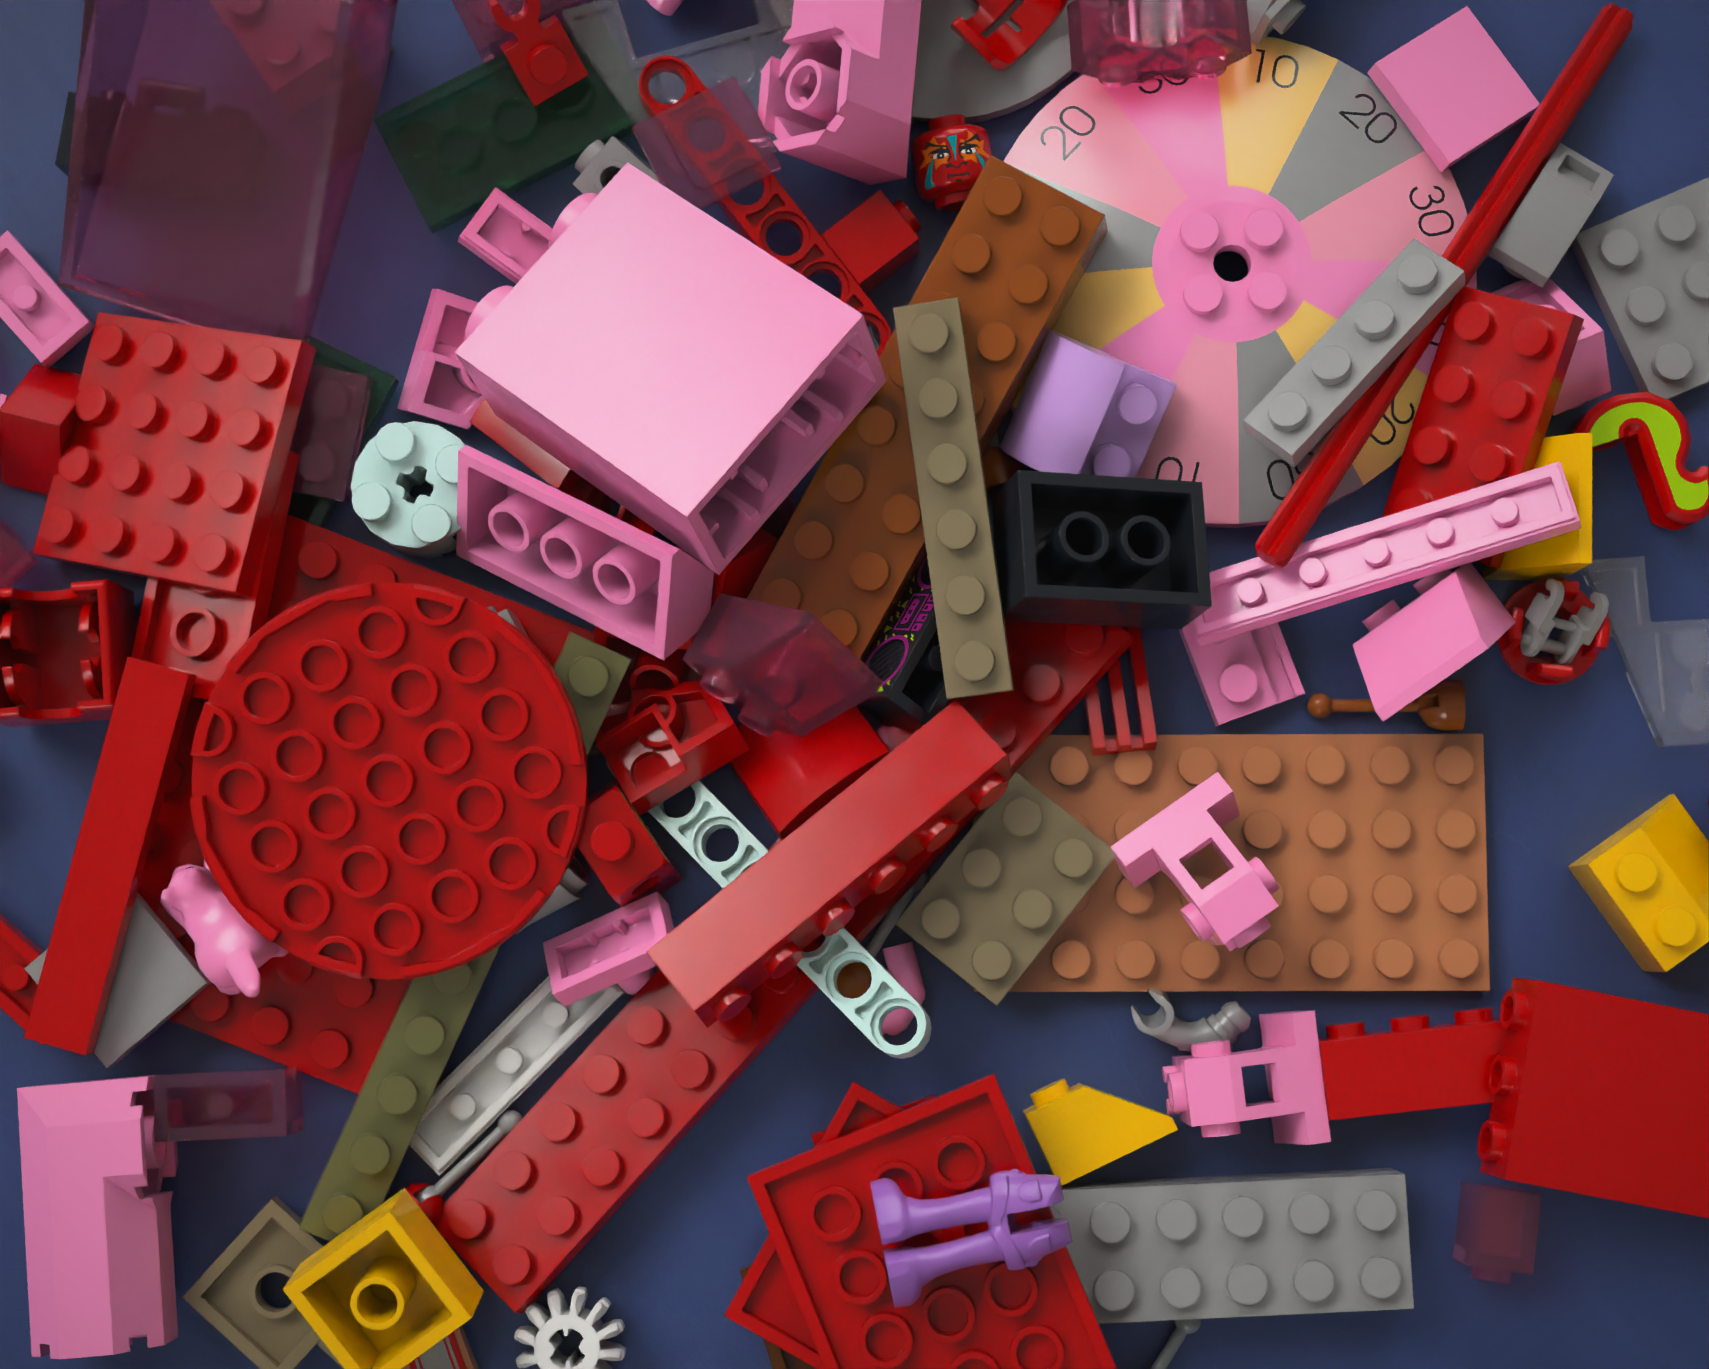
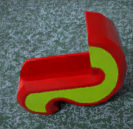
(1657, 450)

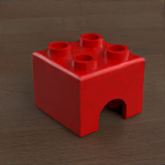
(63, 652)

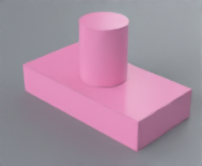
(608, 950)

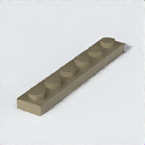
(953, 499)

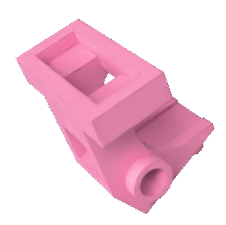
(1230, 907)
(1210, 1088)

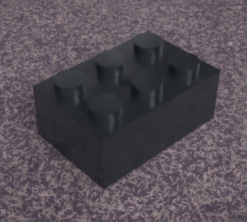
(1101, 550)

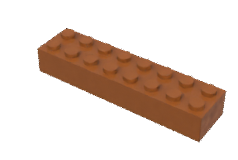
(860, 521)

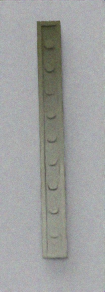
(431, 1017)

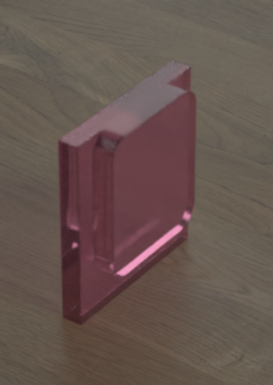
(708, 145)

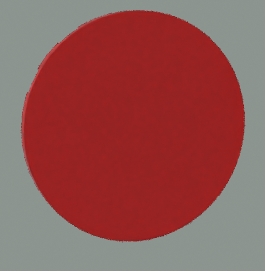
(388, 780)

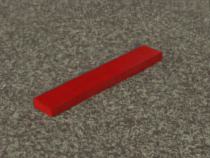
(110, 856)

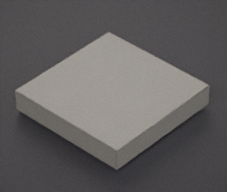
(149, 984)

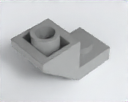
(1551, 216)

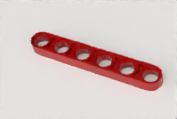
(772, 208)

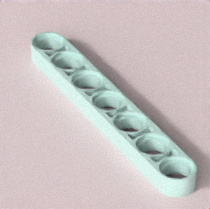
(819, 965)

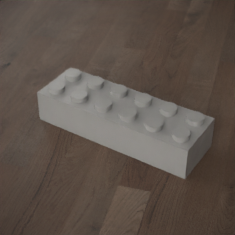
(1241, 1244)

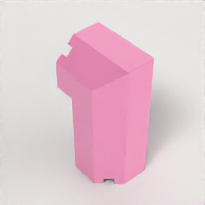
(845, 86)
(96, 1218)

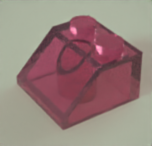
(777, 666)

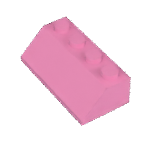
(578, 556)

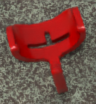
(1006, 45)

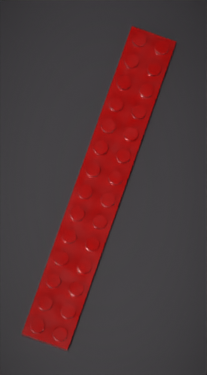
(664, 1069)

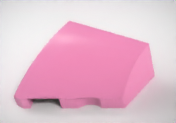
(436, 379)

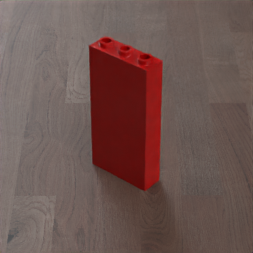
(1600, 1098)

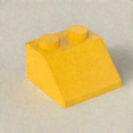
(1569, 551)
(1652, 885)

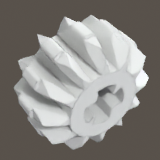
(565, 1317)

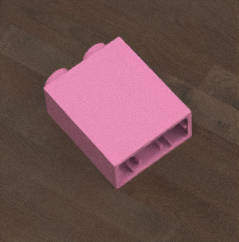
(672, 364)

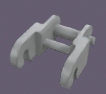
(1576, 631)

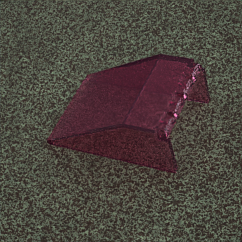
(219, 154)

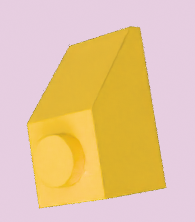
(1089, 1128)

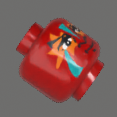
(949, 160)

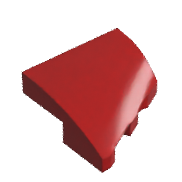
(667, 741)

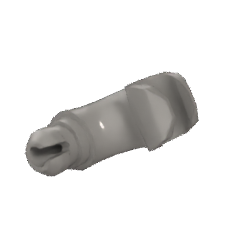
(1170, 1029)

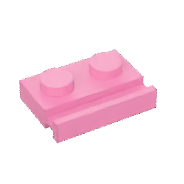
(1243, 672)

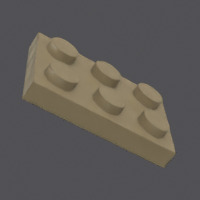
(1006, 889)

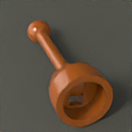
(1439, 707)

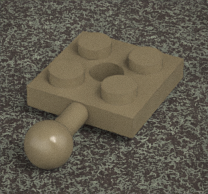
(232, 1298)

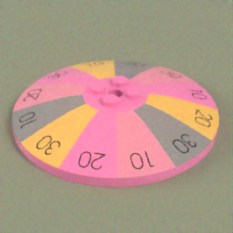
(1270, 161)

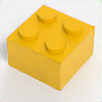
(384, 1288)

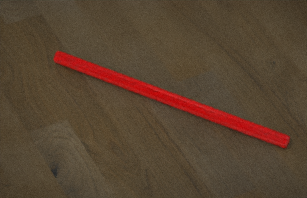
(1466, 251)

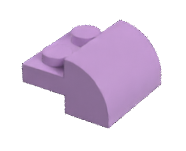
(1086, 412)

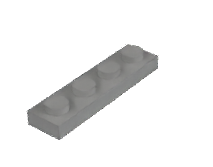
(1354, 352)

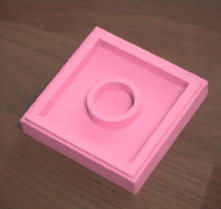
(1453, 88)

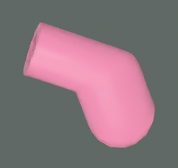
(904, 967)

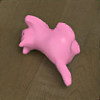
(224, 942)

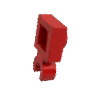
(539, 51)

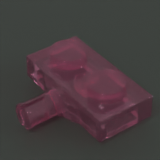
(330, 432)

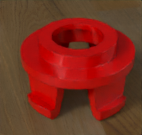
(1541, 669)

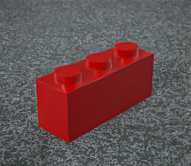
(1410, 1064)

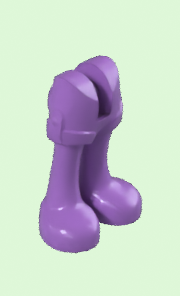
(1005, 1240)

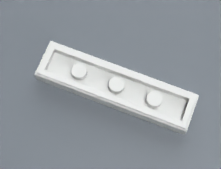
(503, 1071)

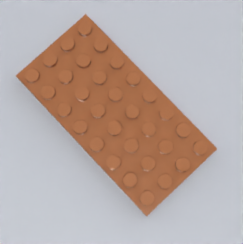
(1361, 832)

